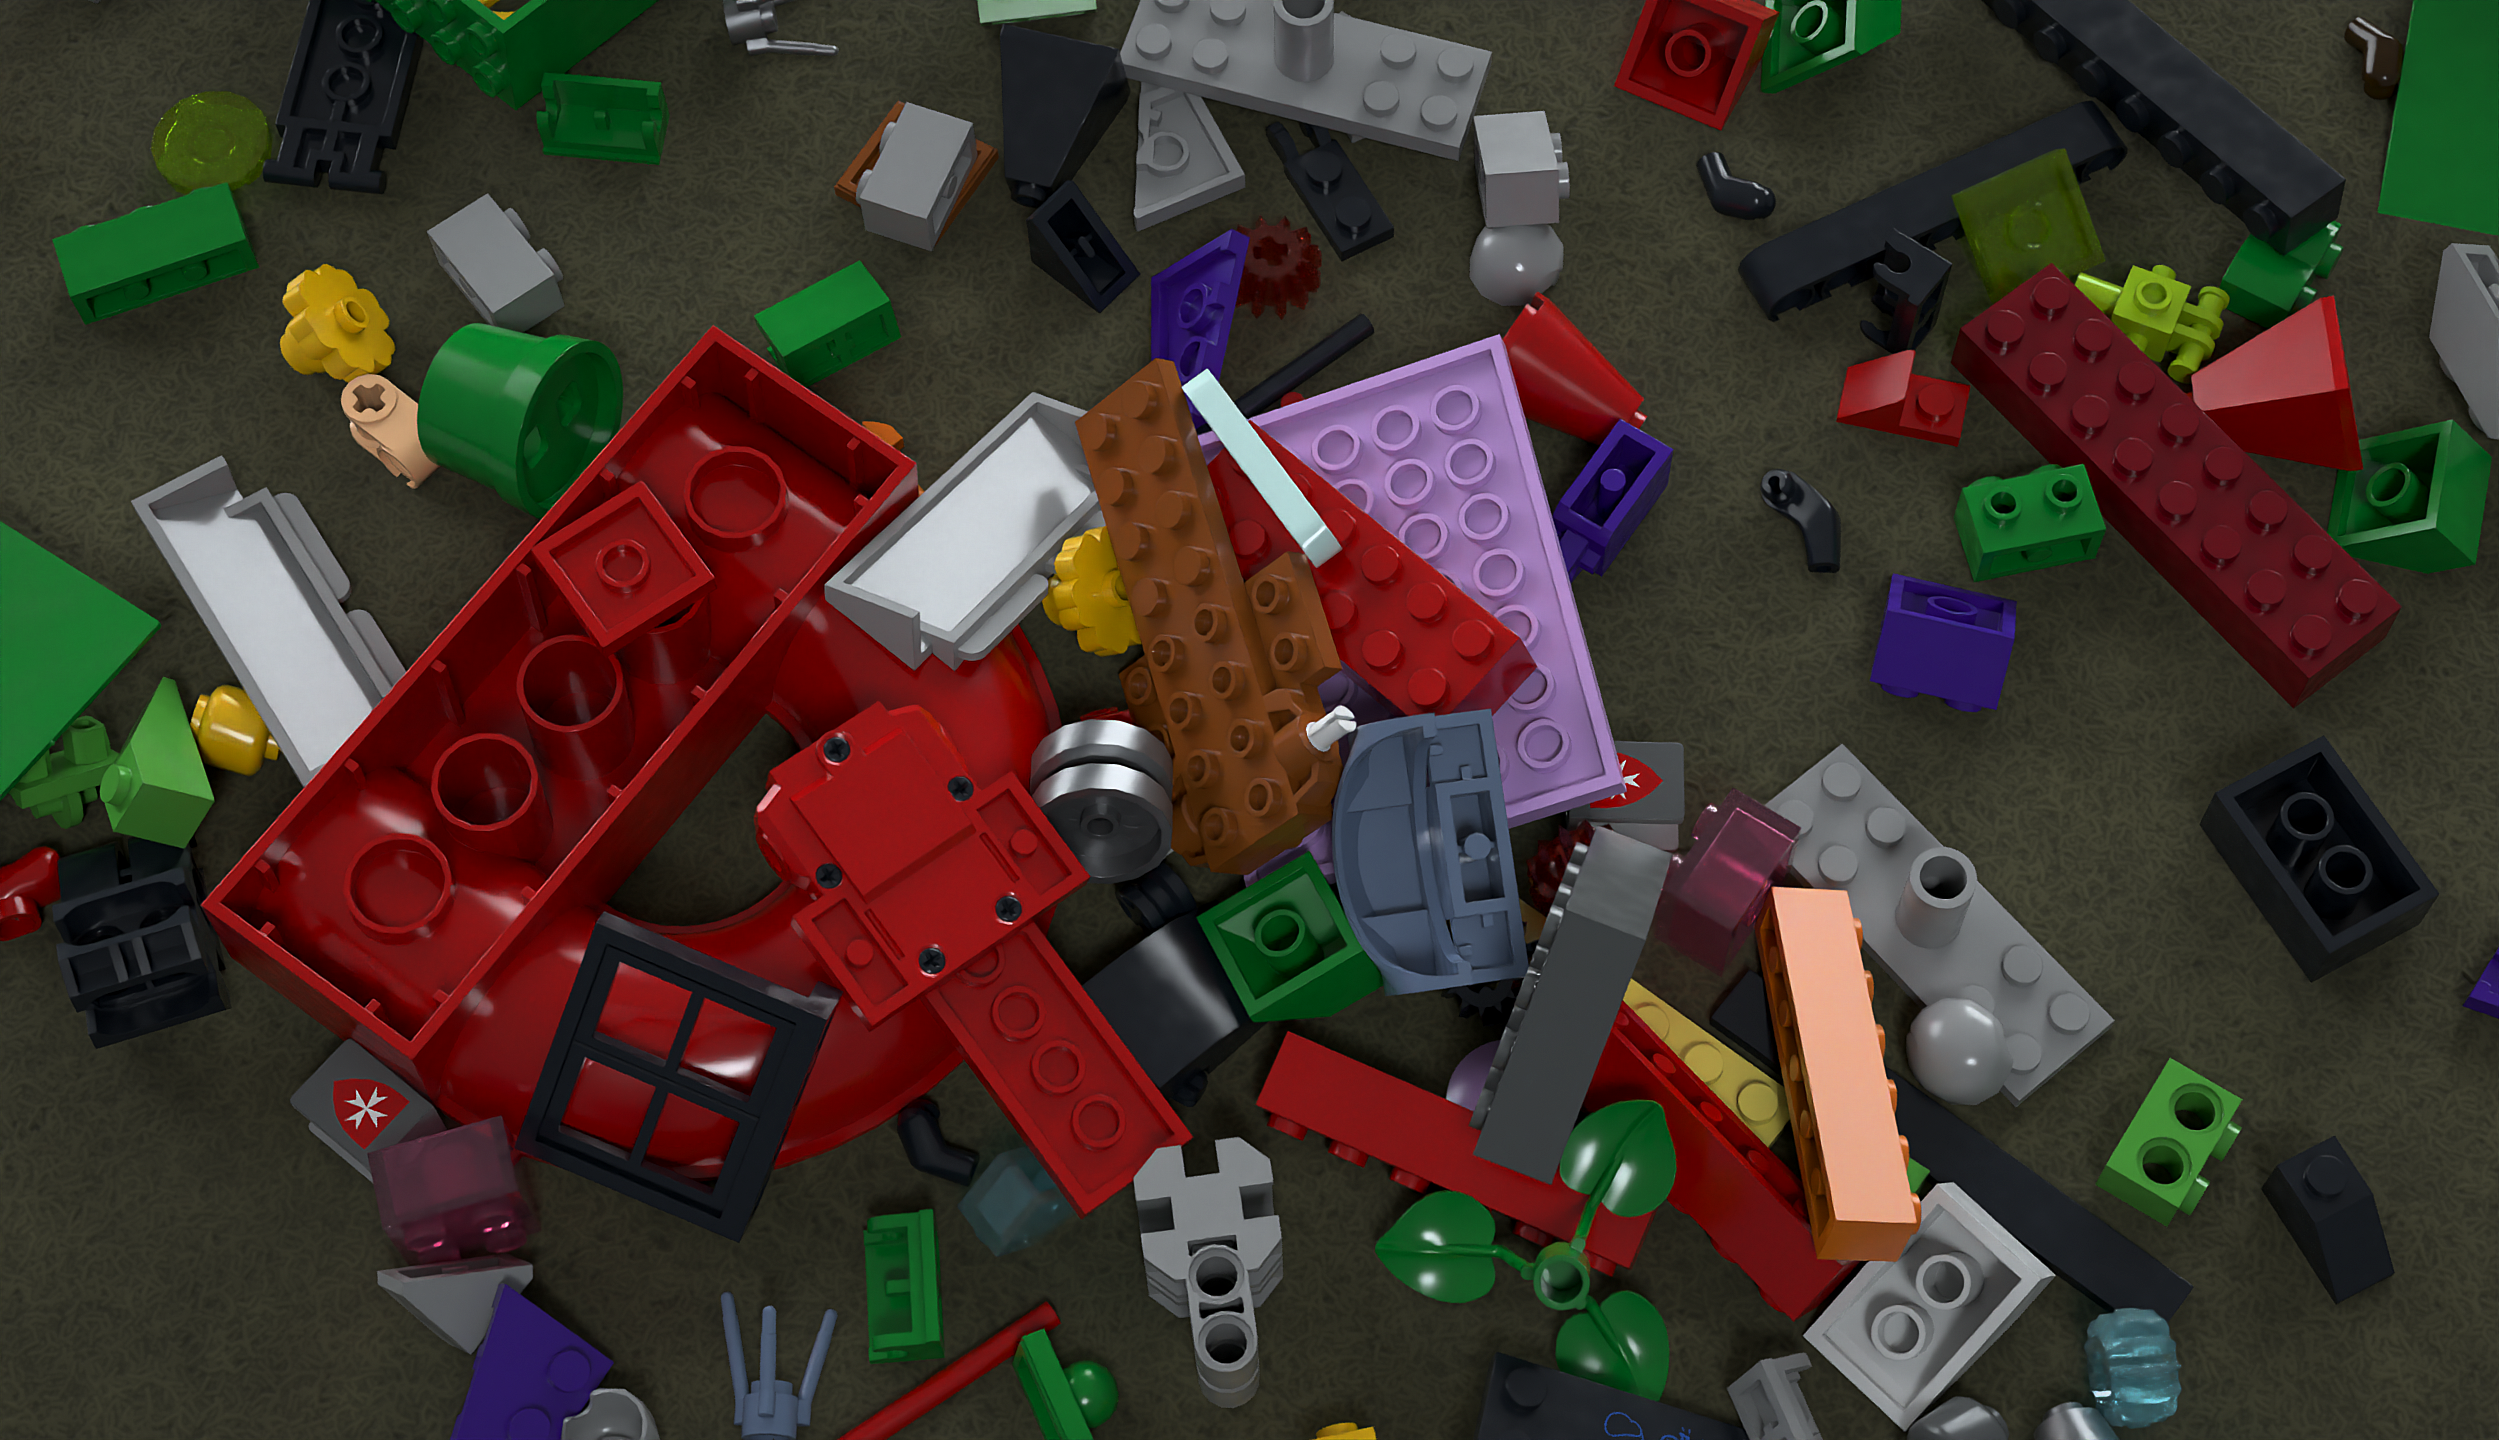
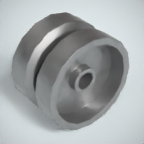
(1106, 796)

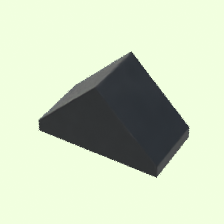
(1078, 248)

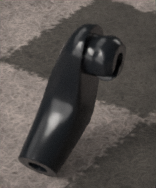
(1811, 512)

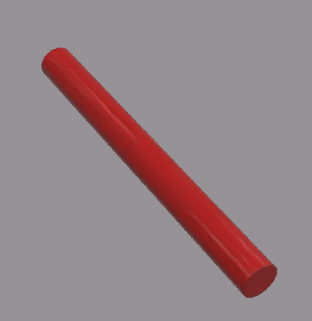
(953, 1377)

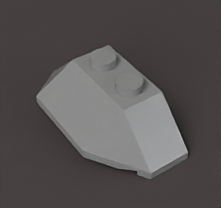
(2468, 329)

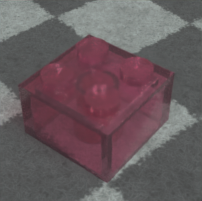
(1723, 881)
(455, 1193)

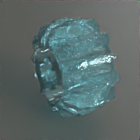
(2132, 1367)

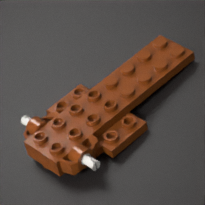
(1224, 658)

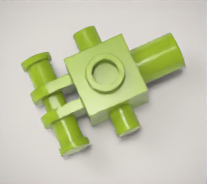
(2158, 318)

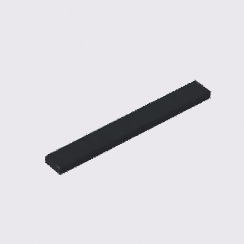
(2031, 1209)

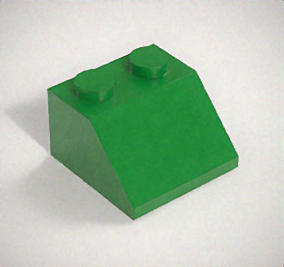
(2414, 499)

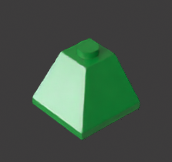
(1822, 35)
(1290, 946)

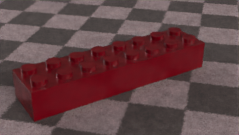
(2175, 485)

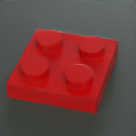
(623, 568)

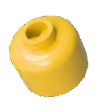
(231, 732)

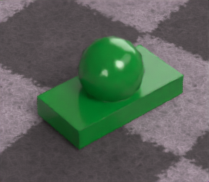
(1065, 1399)

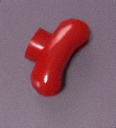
(25, 889)

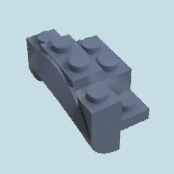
(1429, 853)

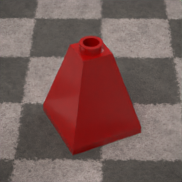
(2287, 392)

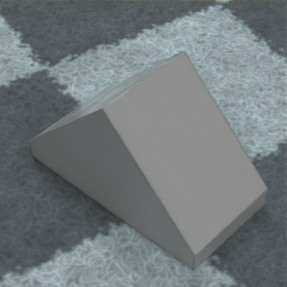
(456, 1294)

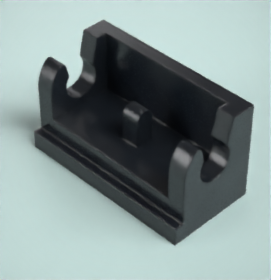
(1909, 290)

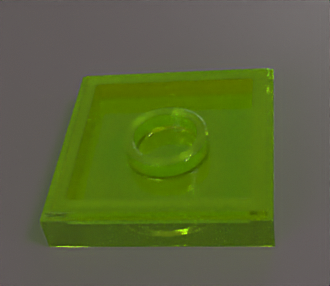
(2027, 222)

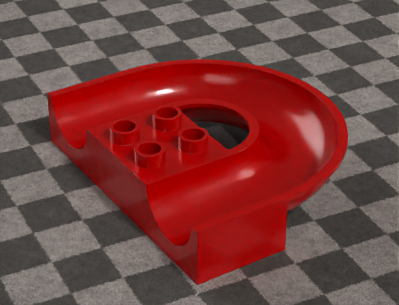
(518, 777)

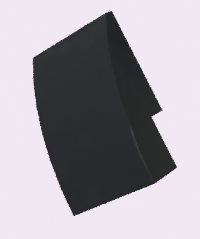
(1173, 1004)

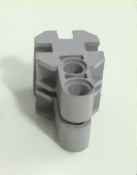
(1208, 1240)

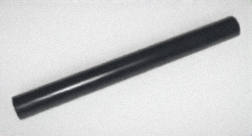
(1301, 368)

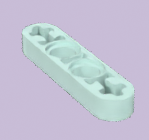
(1262, 468)

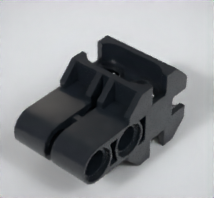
(135, 932)

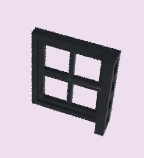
(763, 1115)

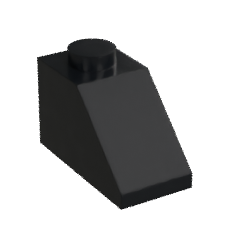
(2331, 1218)

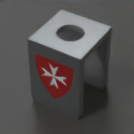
(1652, 799)
(362, 1106)

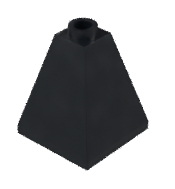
(1055, 107)

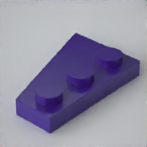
(1196, 307)
(527, 1375)

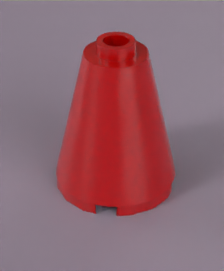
(1565, 377)

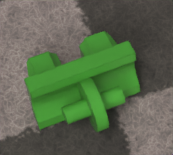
(68, 778)

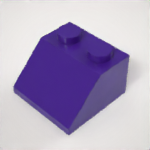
(1944, 643)

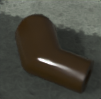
(2381, 57)

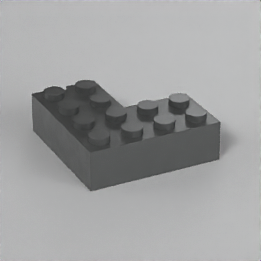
(1568, 1003)

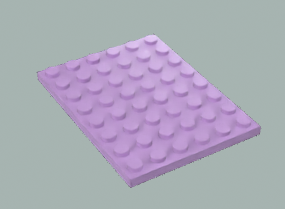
(1455, 477)

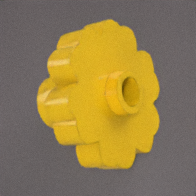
(334, 326)
(1091, 595)

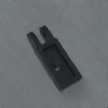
(1332, 190)

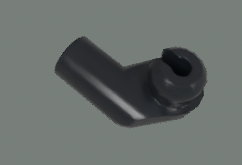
(926, 1148)

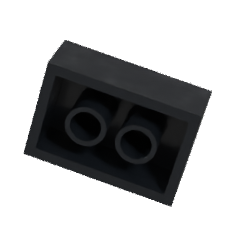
(2318, 858)

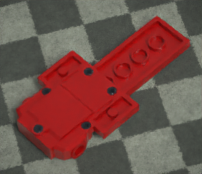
(937, 901)

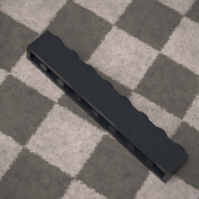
(2185, 113)

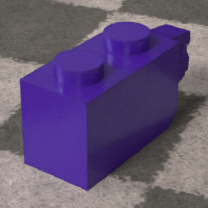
(1610, 498)

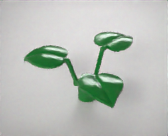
(1616, 1158)

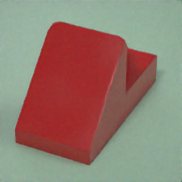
(1894, 401)

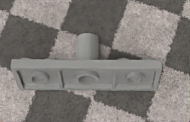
(1312, 68)
(1933, 919)

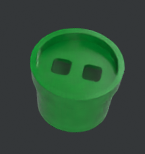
(519, 411)

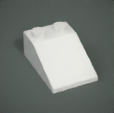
(1925, 1320)

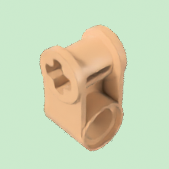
(386, 426)

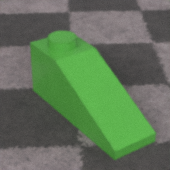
(158, 778)

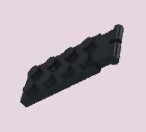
(344, 97)

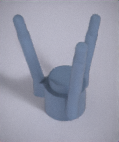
(770, 1407)

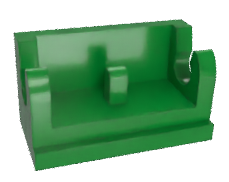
(603, 118)
(829, 325)
(904, 1287)

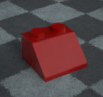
(1696, 55)

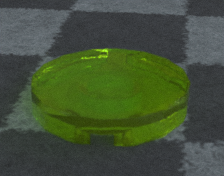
(211, 142)

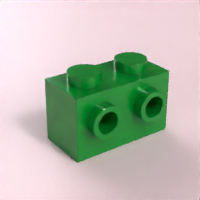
(2029, 521)

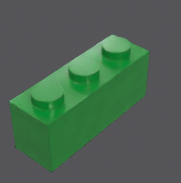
(155, 253)

